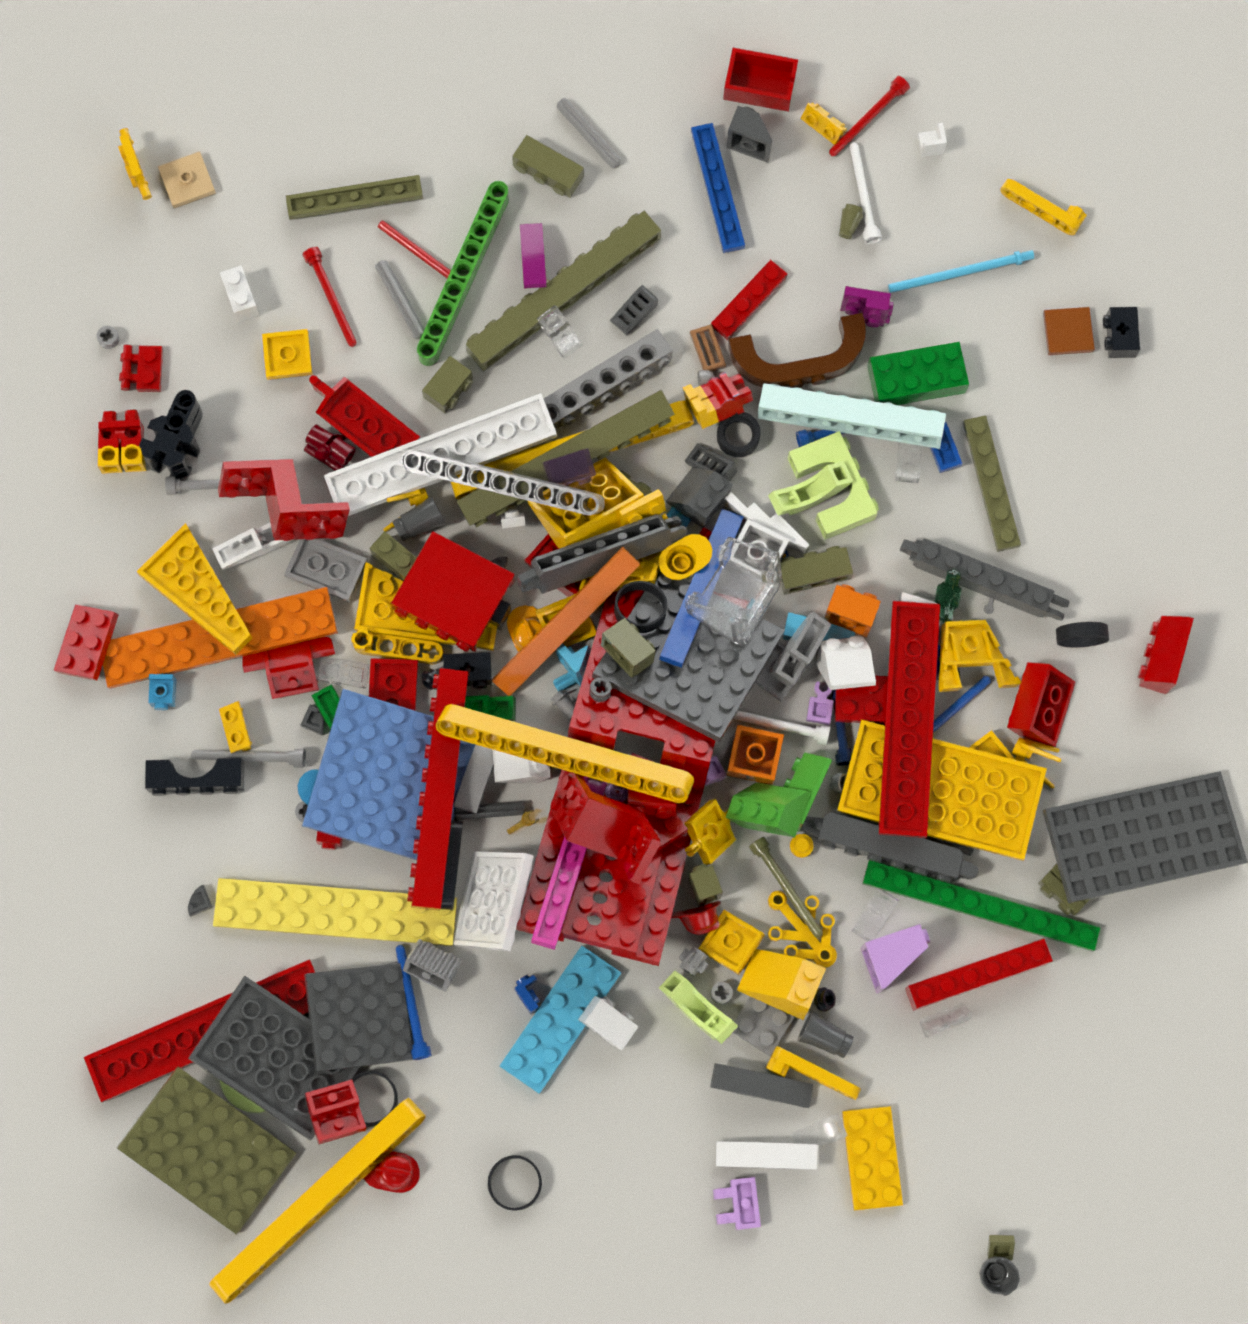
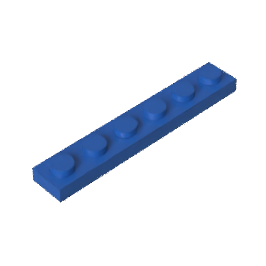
(717, 188)

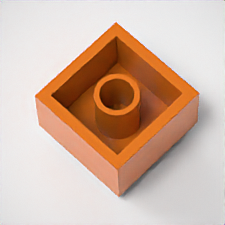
(852, 609)
(755, 755)

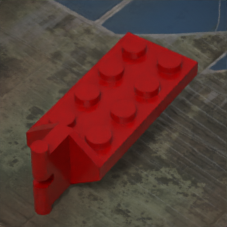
(361, 417)

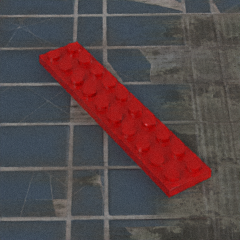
(909, 719)
(169, 1044)

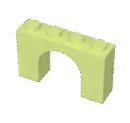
(858, 506)

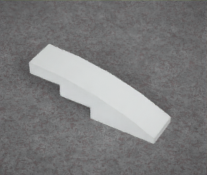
(775, 523)
(247, 546)
(767, 1155)

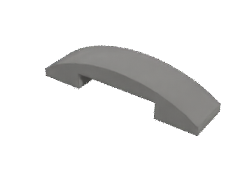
(475, 780)

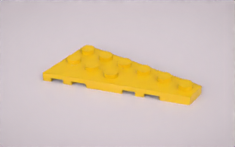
(189, 582)
(378, 616)

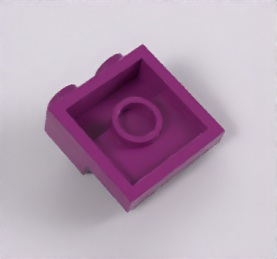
(873, 304)

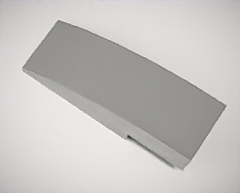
(800, 649)

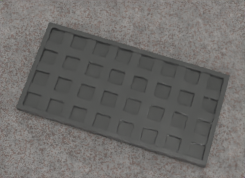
(1144, 837)

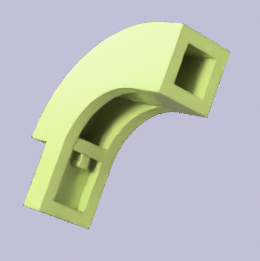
(813, 491)
(697, 1007)

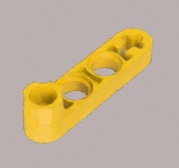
(1066, 221)
(398, 645)
(783, 1060)

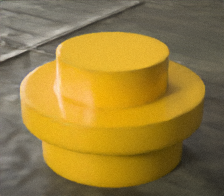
(801, 845)

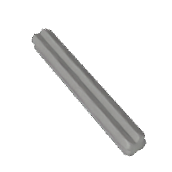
(588, 133)
(400, 299)

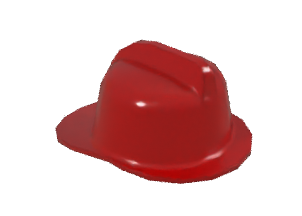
(699, 919)
(394, 1173)

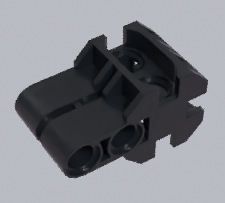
(174, 436)

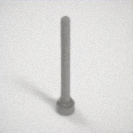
(175, 485)
(295, 758)

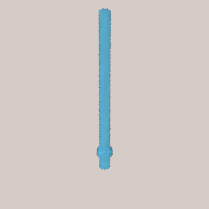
(1017, 258)

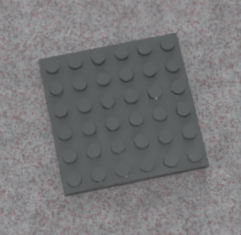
(713, 676)

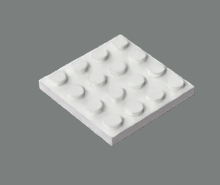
(492, 900)

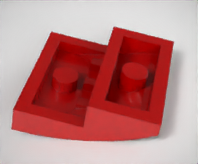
(335, 1112)

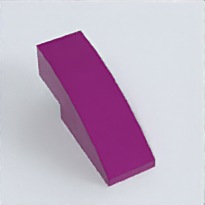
(533, 255)

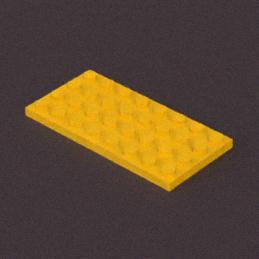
(972, 796)

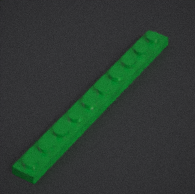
(981, 906)

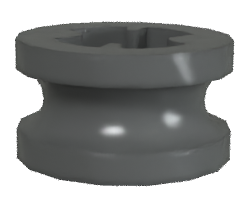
(603, 696)

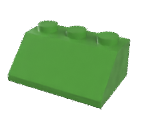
(808, 777)
(769, 808)

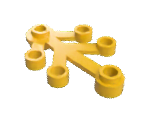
(803, 932)

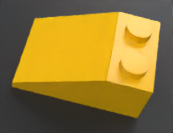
(782, 981)

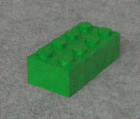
(918, 374)

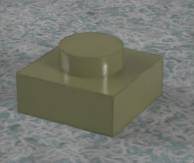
(1001, 1246)

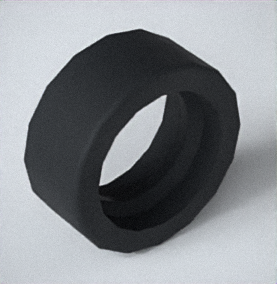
(734, 451)

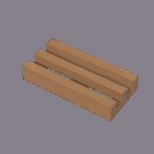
(713, 366)

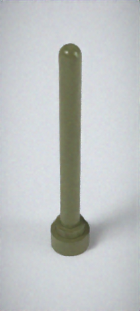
(761, 849)

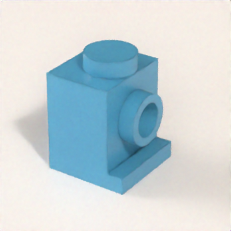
(167, 699)

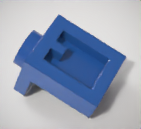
(527, 997)

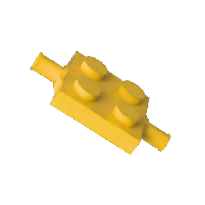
(132, 164)
(709, 832)

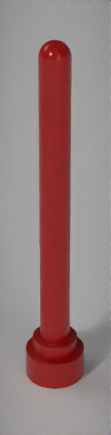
(898, 87)
(313, 257)

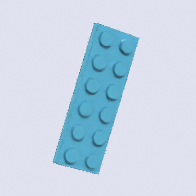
(556, 1021)

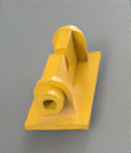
(818, 119)
(235, 727)

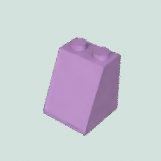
(892, 954)

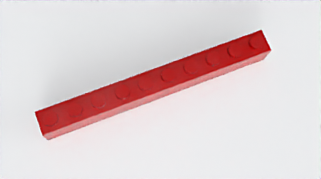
(438, 796)

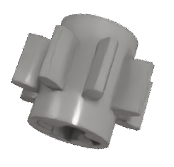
(693, 961)

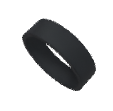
(644, 586)
(1082, 634)
(391, 1083)
(490, 1176)

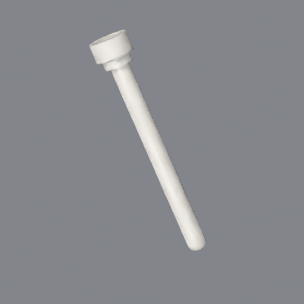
(871, 232)
(819, 733)

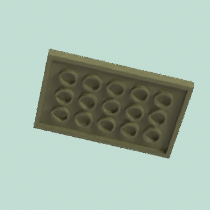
(206, 1150)

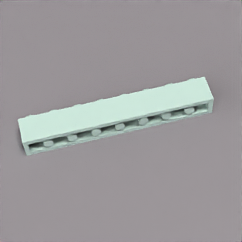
(851, 415)

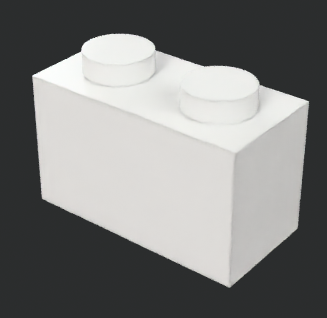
(239, 293)
(608, 1022)

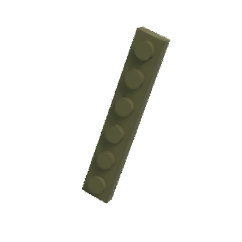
(354, 197)
(991, 483)

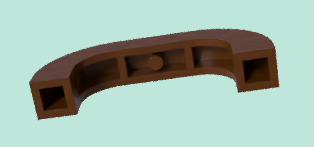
(805, 371)

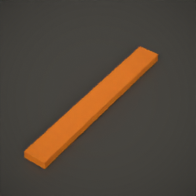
(566, 621)

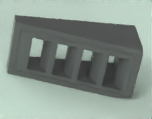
(643, 292)
(726, 467)

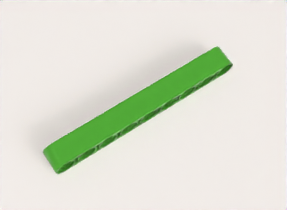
(463, 283)

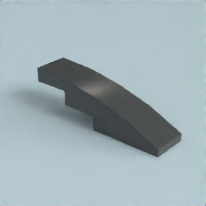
(761, 1085)

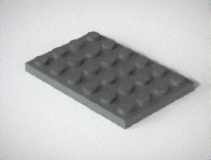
(266, 1055)

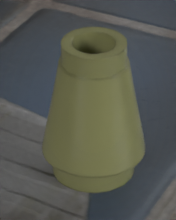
(850, 220)

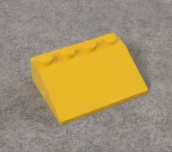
(572, 527)

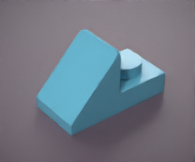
(573, 661)

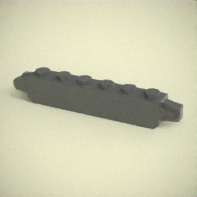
(590, 555)
(985, 578)
(909, 852)

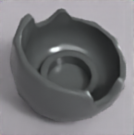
(999, 1275)

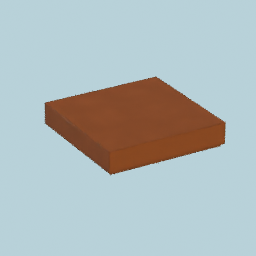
(1068, 331)

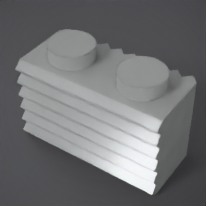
(432, 965)

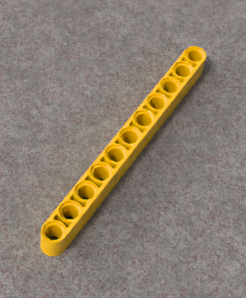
(679, 421)
(565, 753)
(317, 1201)

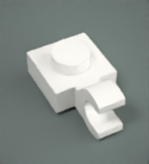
(512, 518)

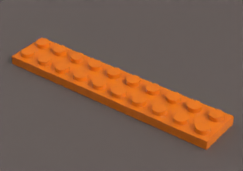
(190, 646)

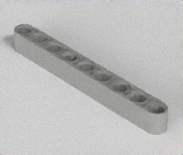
(491, 482)

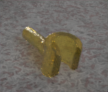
(525, 821)

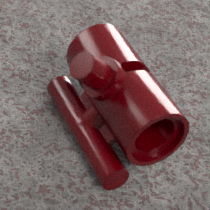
(328, 448)

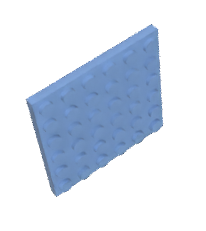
(374, 774)

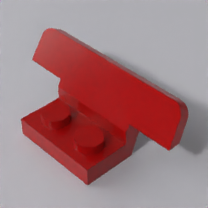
(290, 667)

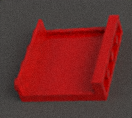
(452, 591)

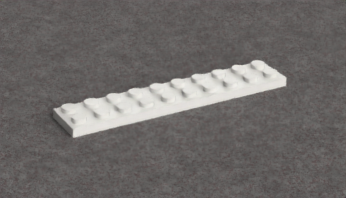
(472, 441)

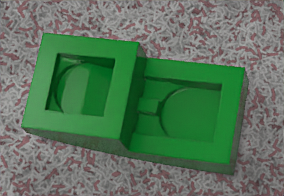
(501, 706)

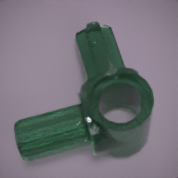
(948, 595)

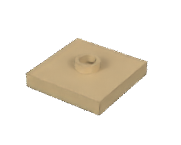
(186, 179)

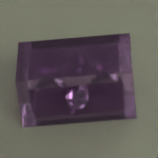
(570, 468)

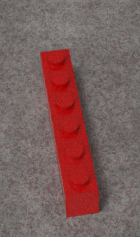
(978, 974)

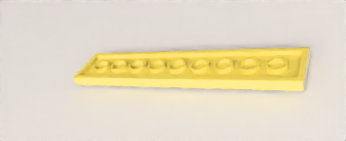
(329, 912)

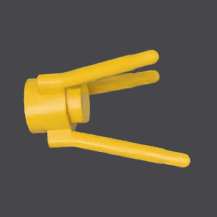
(414, 498)
(1025, 748)

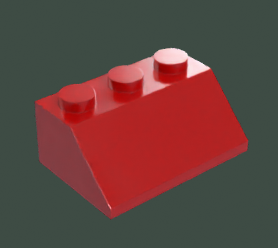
(1165, 653)
(1041, 703)

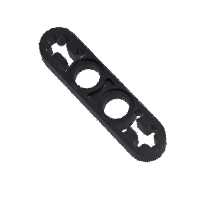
(452, 865)

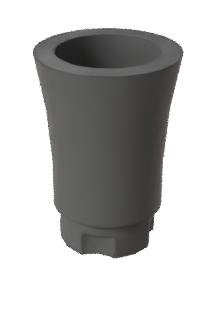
(419, 519)
(825, 1035)

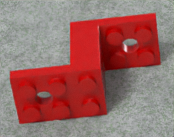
(286, 512)
(605, 826)

